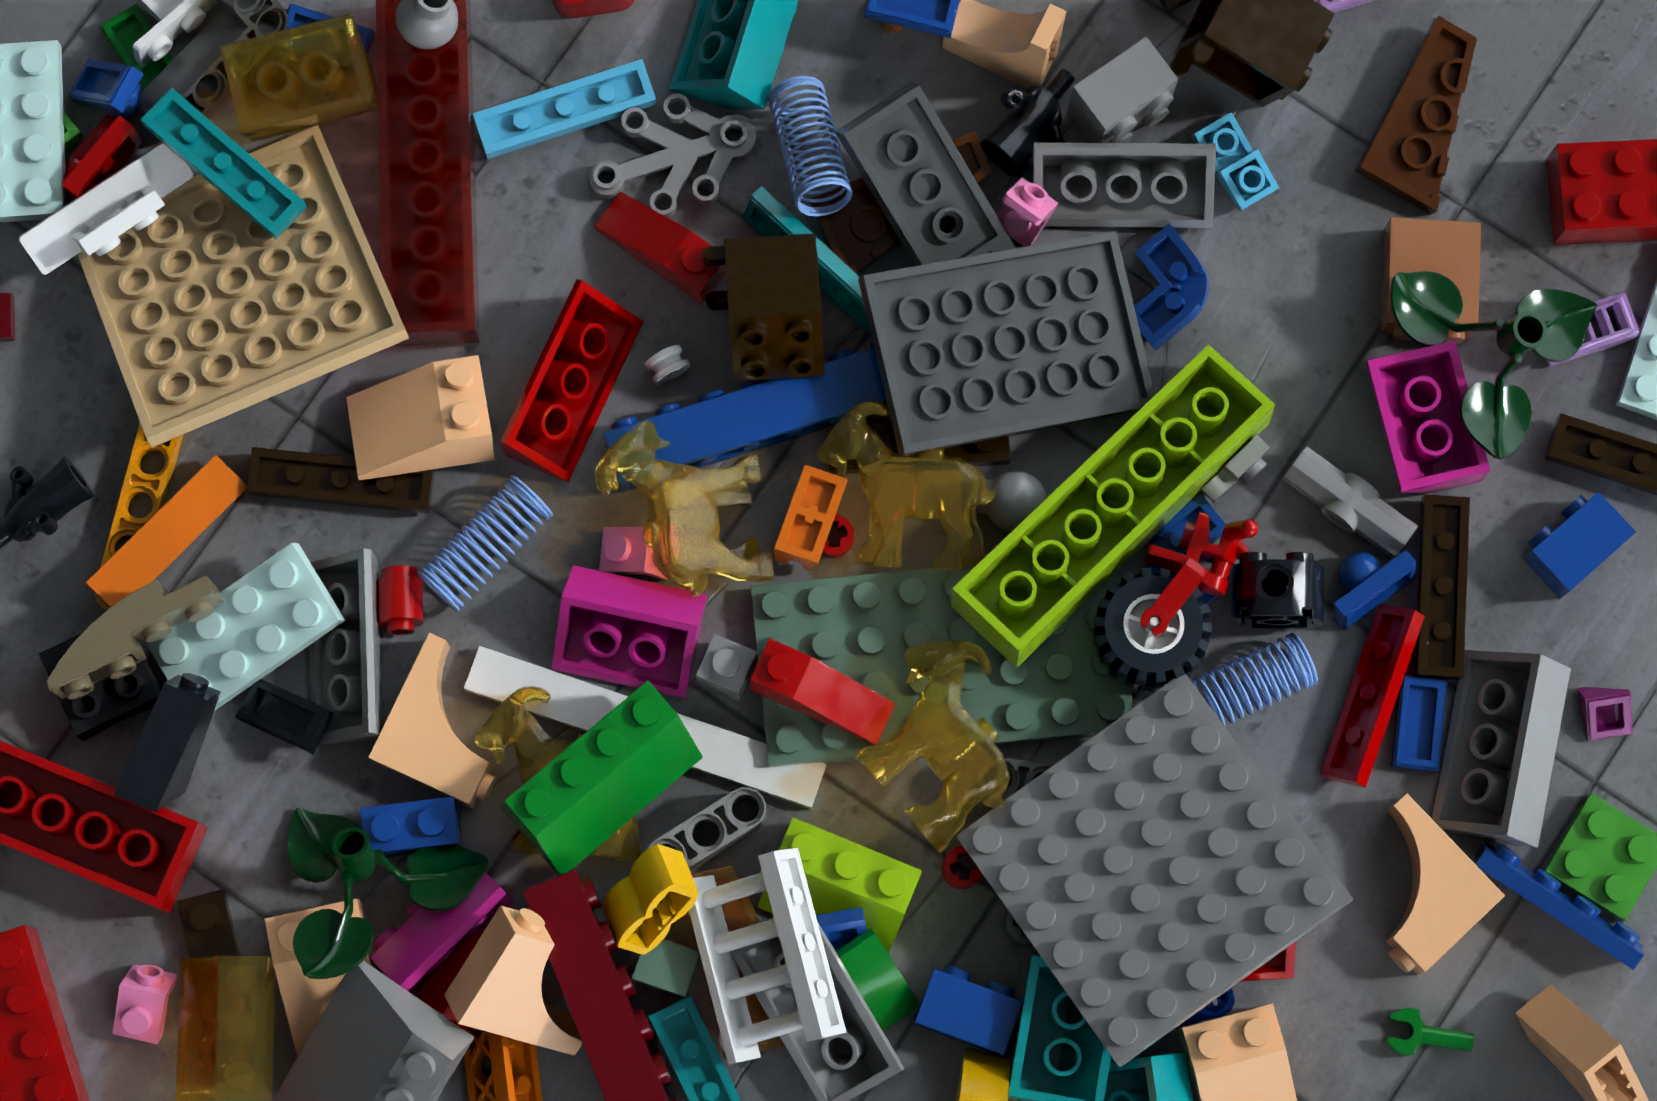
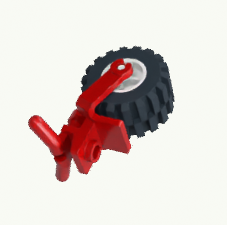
(1156, 623)

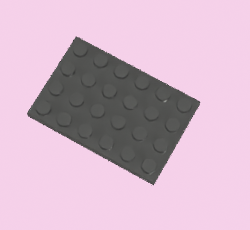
(1007, 342)

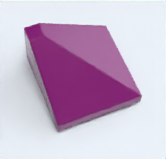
(1605, 712)

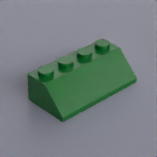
(603, 779)

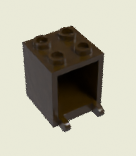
(1255, 44)
(771, 305)

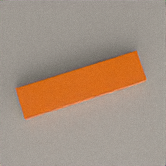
(167, 532)

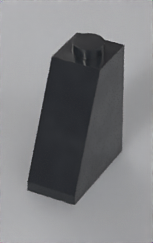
(169, 743)

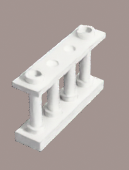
(802, 948)

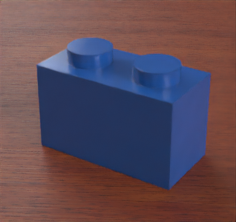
(1579, 544)
(413, 825)
(969, 1011)

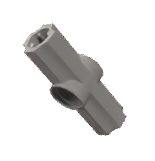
(1350, 502)

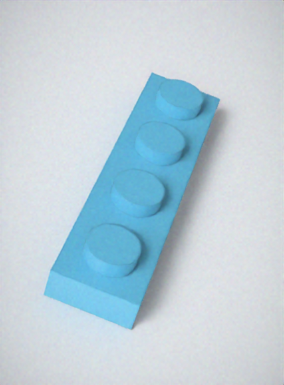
(564, 109)

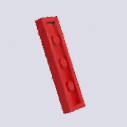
(1372, 695)

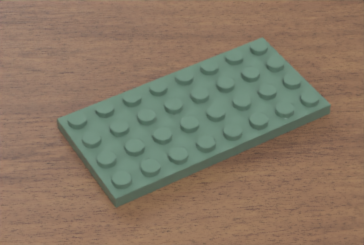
(871, 620)

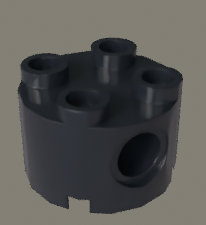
(1301, 601)

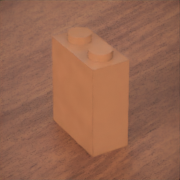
(1437, 247)

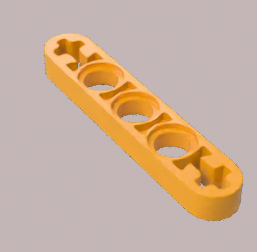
(139, 483)

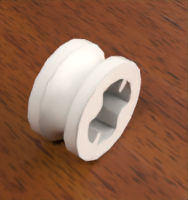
(667, 364)

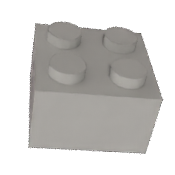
(1123, 95)

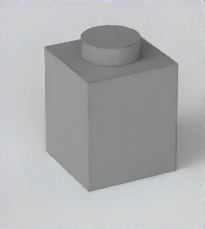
(726, 667)

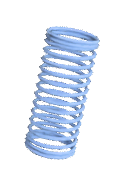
(799, 191)
(432, 579)
(1297, 671)

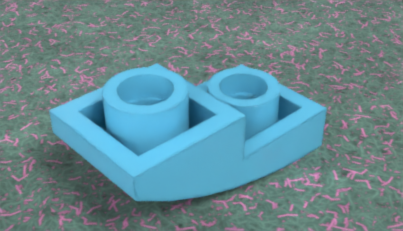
(1237, 166)

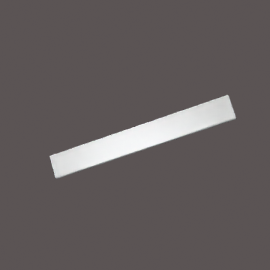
(584, 704)

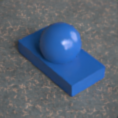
(108, 87)
(1369, 584)

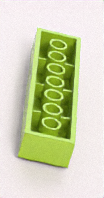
(1111, 506)

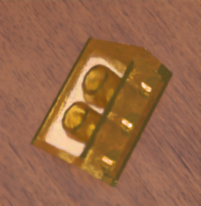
(300, 78)
(225, 1029)

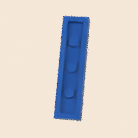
(1575, 913)

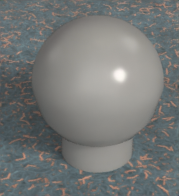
(427, 22)
(1014, 500)

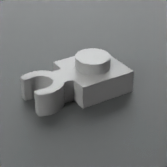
(1243, 465)

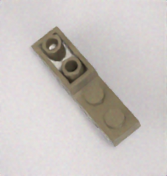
(113, 640)

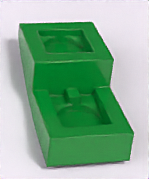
(877, 979)

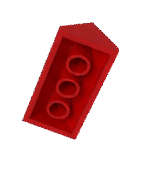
(570, 382)

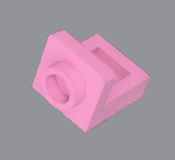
(627, 553)
(143, 1003)

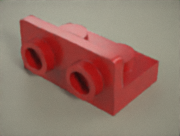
(100, 155)

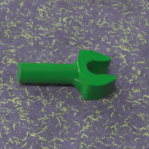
(1425, 1034)

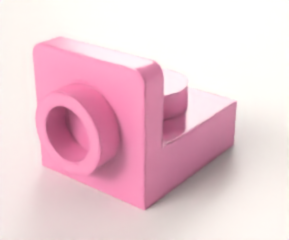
(1025, 211)

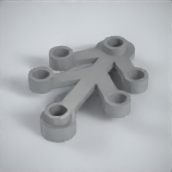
(678, 153)

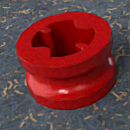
(845, 542)
(953, 881)

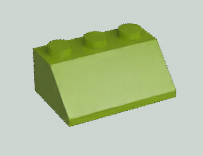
(849, 877)

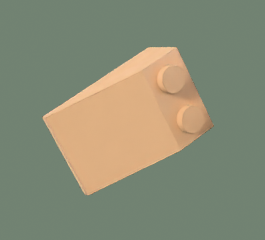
(422, 420)
(302, 997)
(1238, 1058)

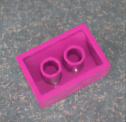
(1421, 419)
(628, 631)
(430, 937)

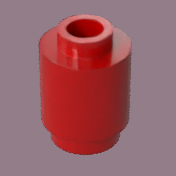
(400, 599)

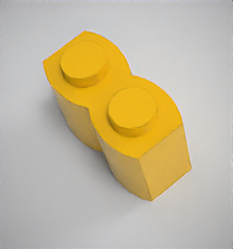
(650, 899)

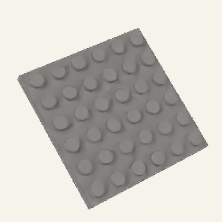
(1153, 869)

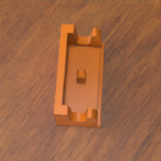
(809, 517)

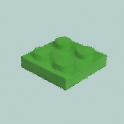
(1605, 857)

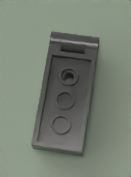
(920, 179)

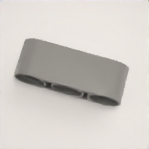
(721, 816)

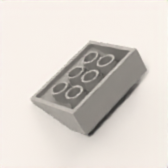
(375, 1046)

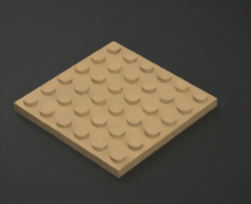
(226, 315)

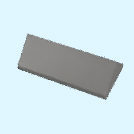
(1128, 183)
(348, 658)
(837, 1065)

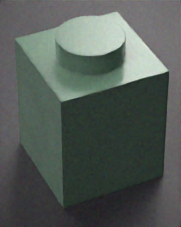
(666, 968)

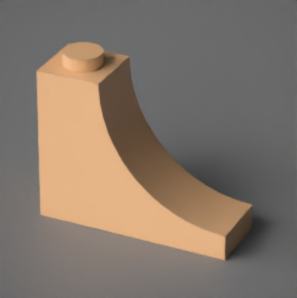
(1007, 42)
(420, 740)
(1445, 895)
(502, 984)
(1579, 1048)

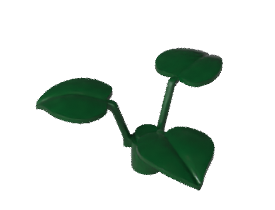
(1545, 321)
(321, 844)

